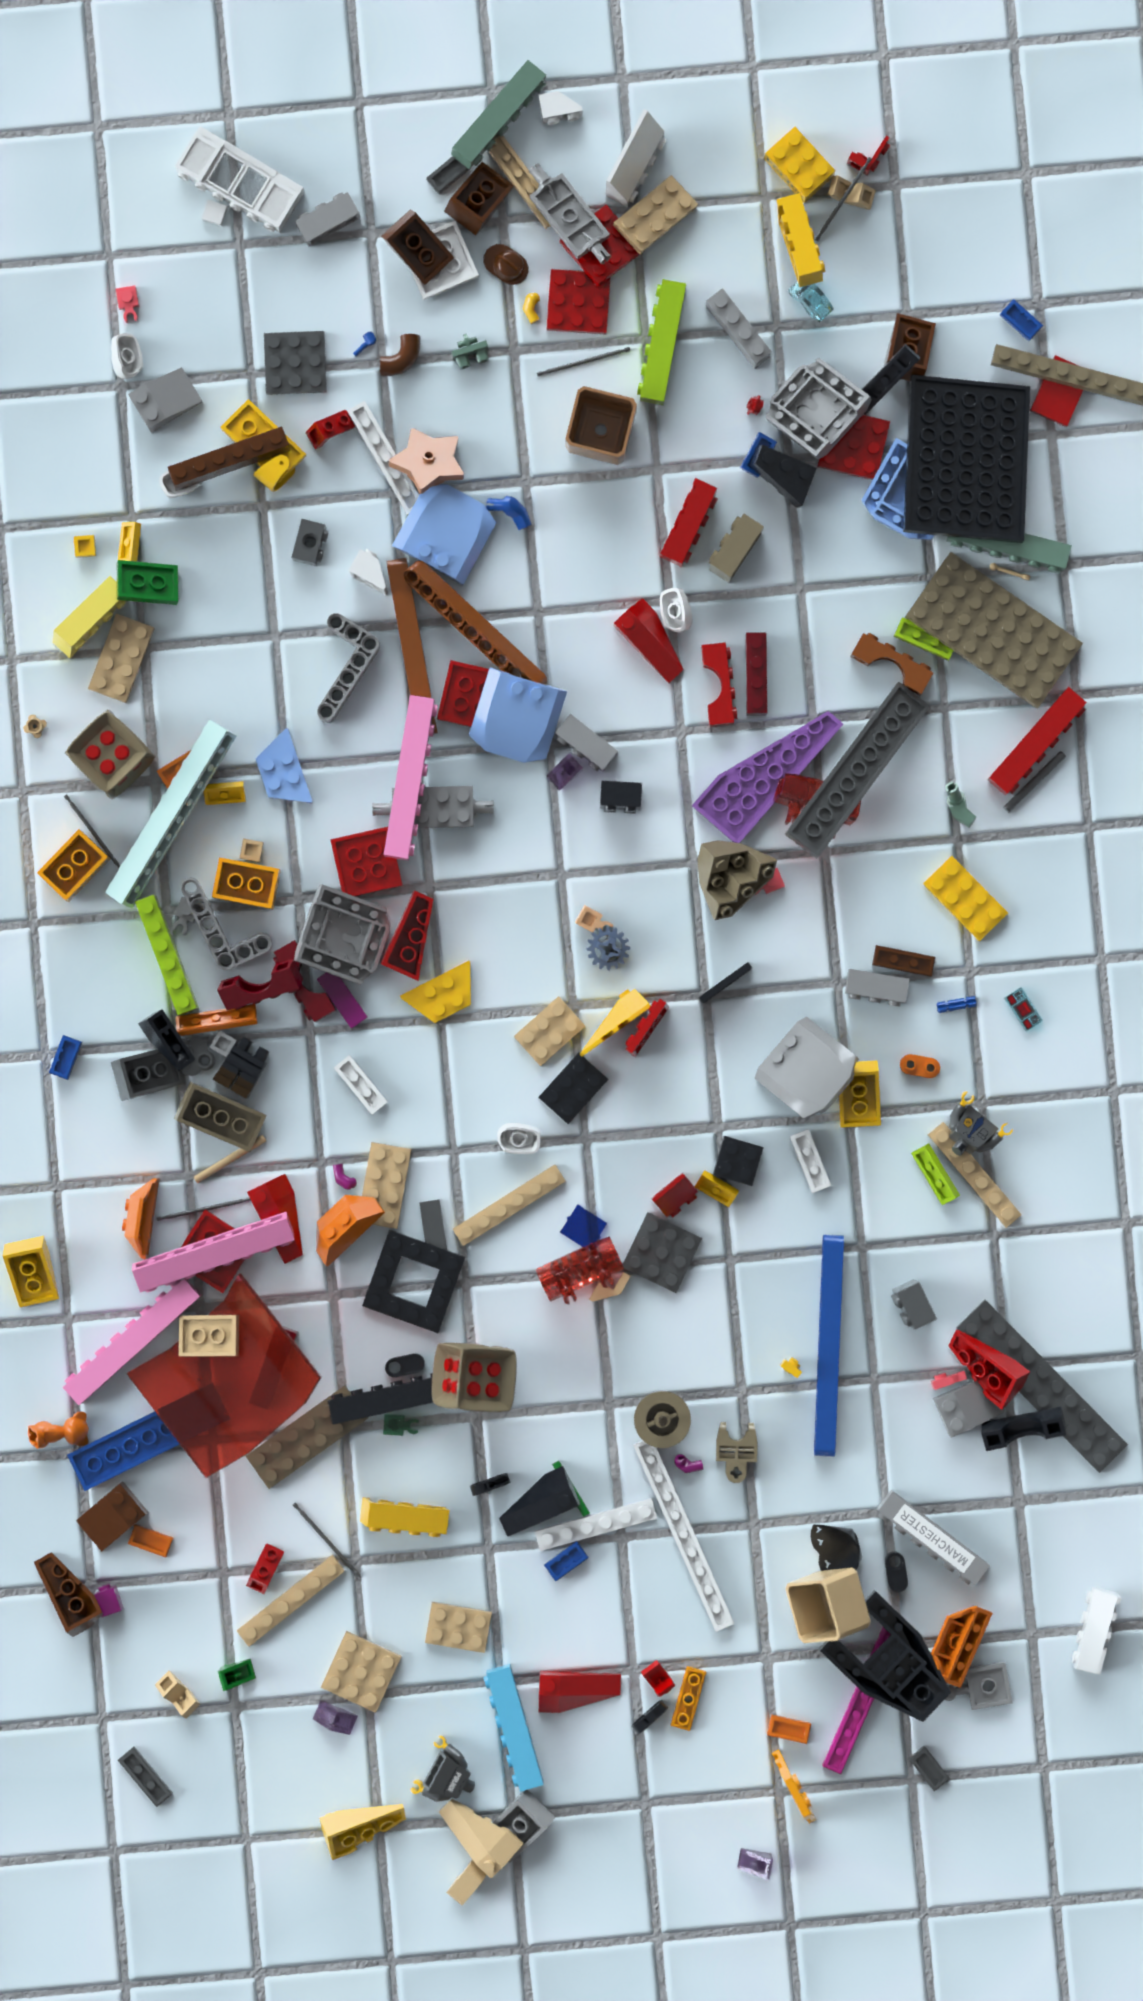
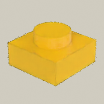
(84, 546)

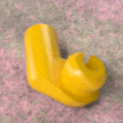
(529, 305)

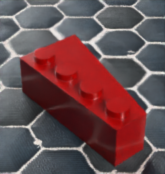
(409, 939)

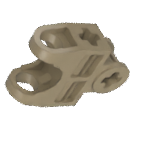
(736, 1459)

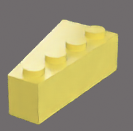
(87, 618)

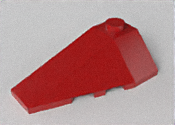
(647, 635)
(276, 1198)

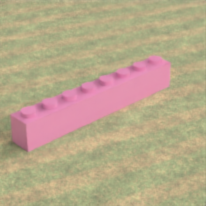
(409, 778)
(213, 1252)
(132, 1341)

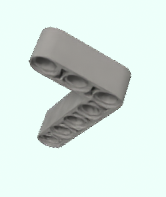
(349, 668)
(216, 931)

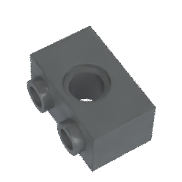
(307, 530)

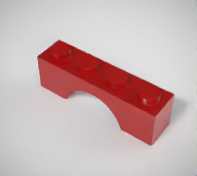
(716, 658)

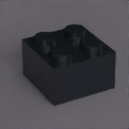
(620, 796)
(737, 1160)

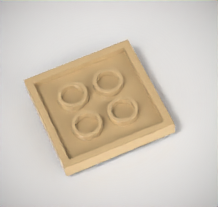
(361, 1671)

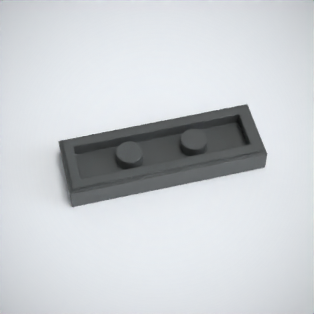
(433, 1223)
(145, 1776)

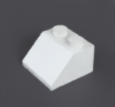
(368, 571)

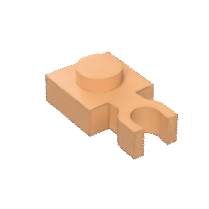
(591, 919)

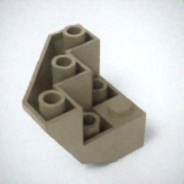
(731, 875)

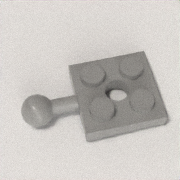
(978, 1696)

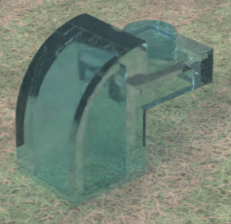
(812, 299)

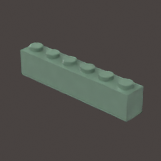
(499, 114)
(1034, 550)

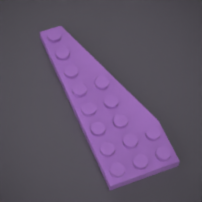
(747, 790)

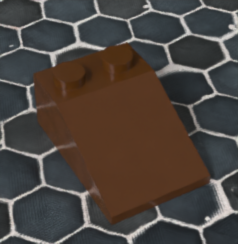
(478, 198)
(417, 246)
(916, 335)
(112, 1516)

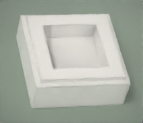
(214, 212)

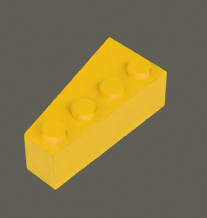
(799, 240)
(404, 1517)

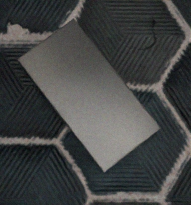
(446, 174)
(929, 1768)

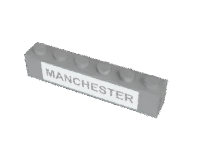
(933, 1537)

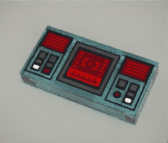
(1023, 1009)

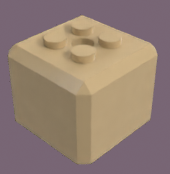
(828, 1605)

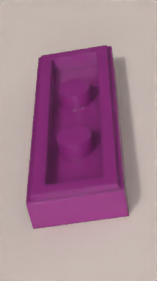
(342, 999)

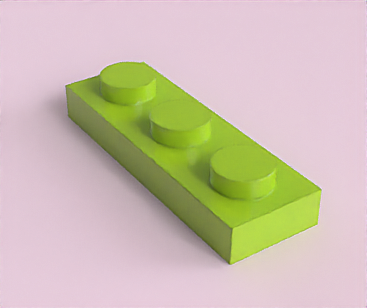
(914, 635)
(935, 1174)

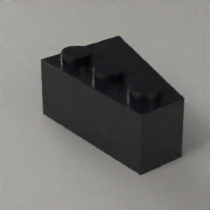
(784, 472)

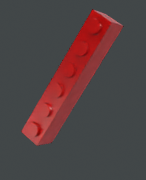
(1036, 741)

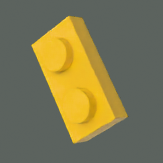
(129, 541)
(224, 793)
(716, 1188)

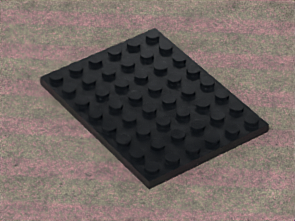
(966, 459)

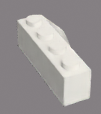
(1095, 1630)

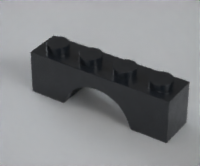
(1044, 1423)

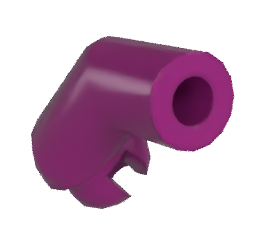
(343, 1180)
(686, 1465)

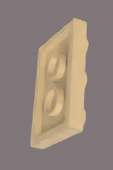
(549, 1031)
(209, 1335)
(458, 1627)

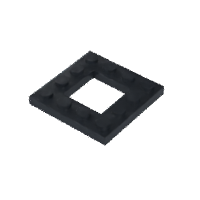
(426, 1317)

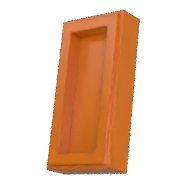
(150, 1540)
(789, 1729)

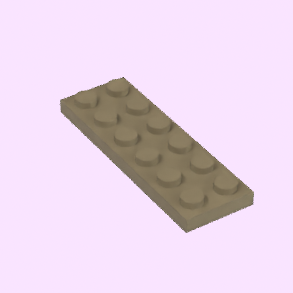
(299, 1442)

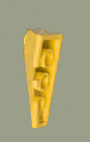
(623, 1012)
(351, 1827)

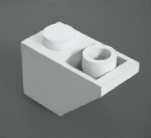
(558, 107)

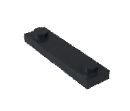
(890, 375)

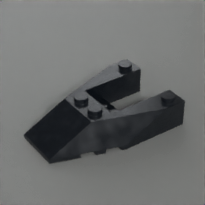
(901, 1668)

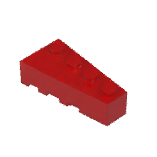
(689, 522)

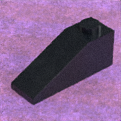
(166, 1039)

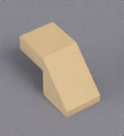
(860, 196)
(602, 1293)
(178, 1694)
(466, 1883)

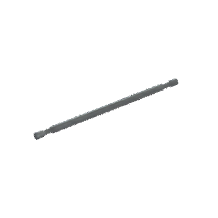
(843, 199)
(583, 361)
(92, 831)
(203, 1208)
(326, 1540)

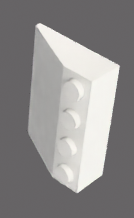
(635, 159)

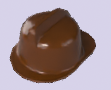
(505, 264)

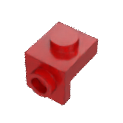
(658, 1678)

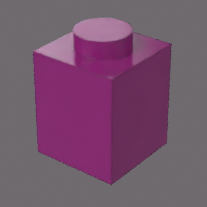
(109, 1599)

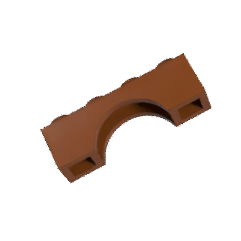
(914, 675)

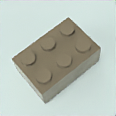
(735, 547)

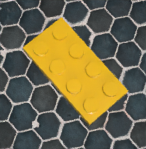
(251, 421)
(965, 898)

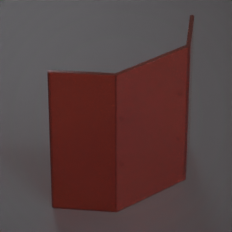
(229, 1403)

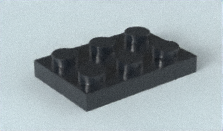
(573, 1088)

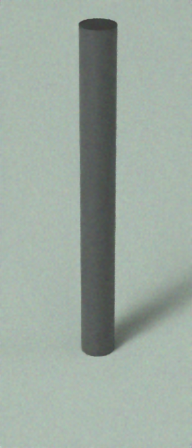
(1034, 781)

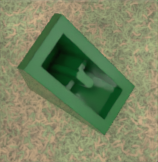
(236, 1674)

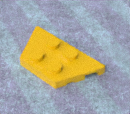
(442, 994)

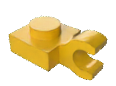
(791, 1367)

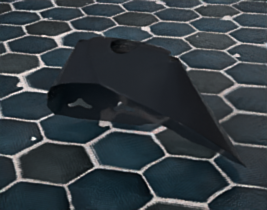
(838, 1547)

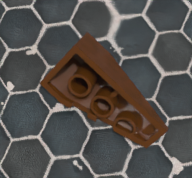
(71, 1598)

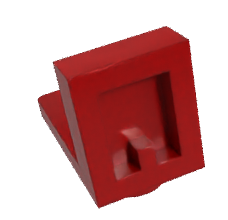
(858, 160)
(329, 427)
(265, 1568)

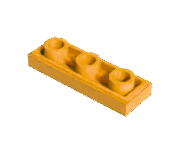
(690, 1686)

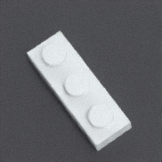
(360, 1084)
(810, 1161)

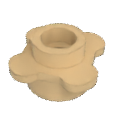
(32, 720)

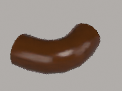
(404, 358)

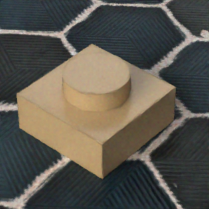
(251, 850)

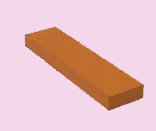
(216, 1020)

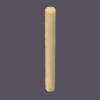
(227, 1160)

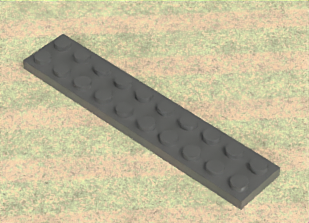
(857, 770)
(1046, 1388)

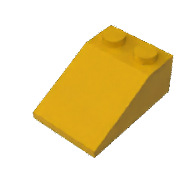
(861, 1099)
(30, 1271)

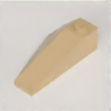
(484, 1841)

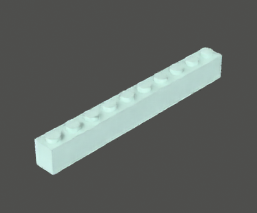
(170, 814)

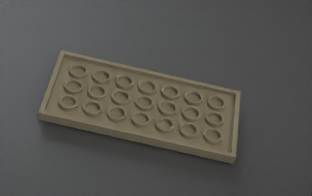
(994, 630)

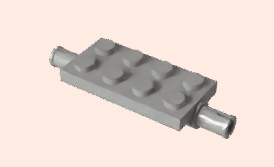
(569, 215)
(444, 807)

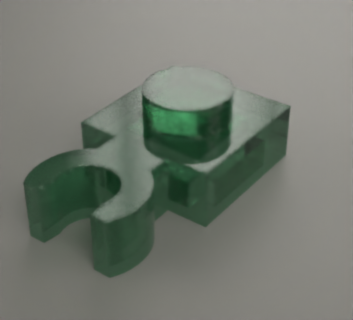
(395, 1425)

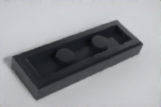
(725, 983)

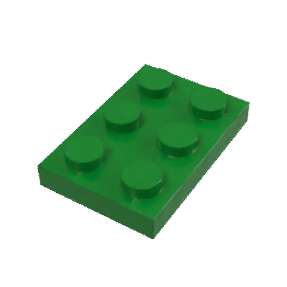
(147, 582)

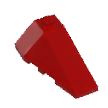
(995, 1372)
(575, 1689)

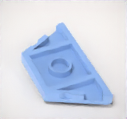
(282, 770)

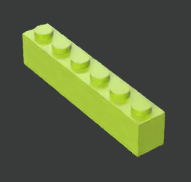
(662, 343)
(166, 955)

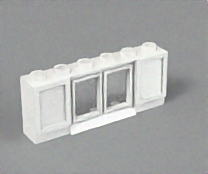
(239, 180)

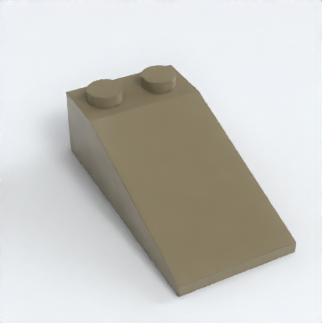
(219, 1116)

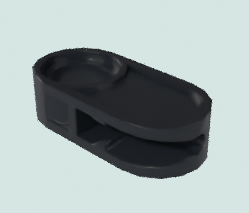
(409, 1364)
(490, 1484)
(897, 1575)
(649, 1716)

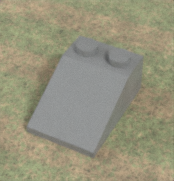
(165, 399)
(965, 1408)
(525, 1819)

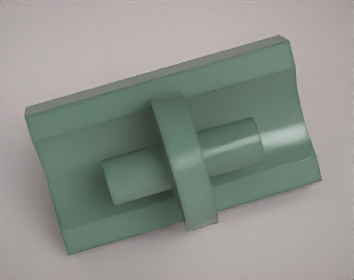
(479, 349)

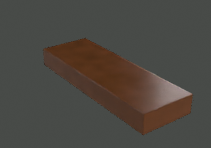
(903, 961)

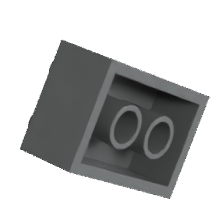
(914, 1304)

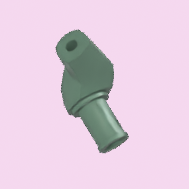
(958, 805)

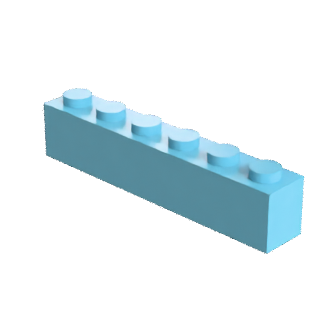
(514, 1727)

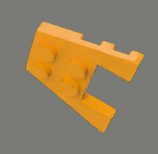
(794, 1787)

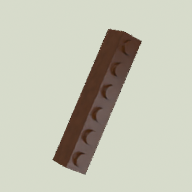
(228, 458)

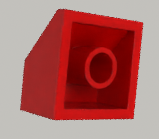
(675, 1195)

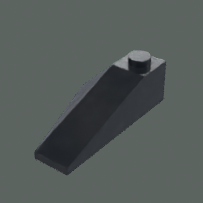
(544, 1500)

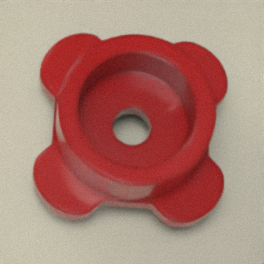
(754, 405)

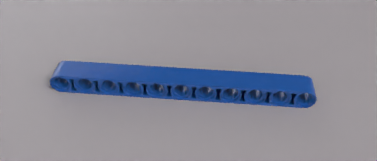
(828, 1345)

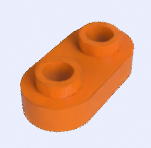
(920, 1066)

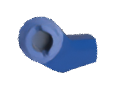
(511, 508)

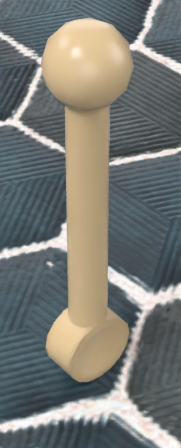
(993, 566)

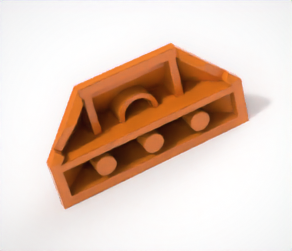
(141, 1217)
(344, 1225)
(959, 1643)

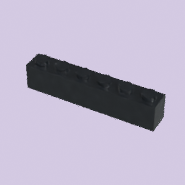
(380, 1399)

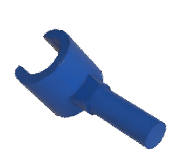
(370, 340)

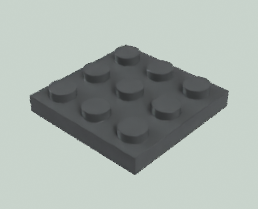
(295, 362)
(661, 1252)

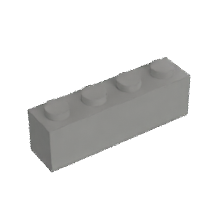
(738, 328)

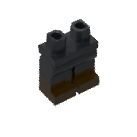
(242, 1061)

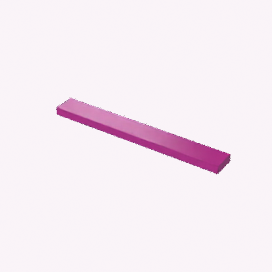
(851, 1723)

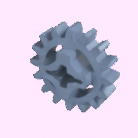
(604, 957)

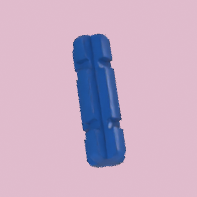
(956, 1004)

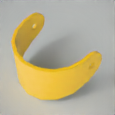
(272, 471)

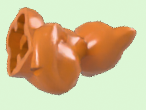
(74, 1431)

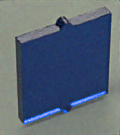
(583, 1227)

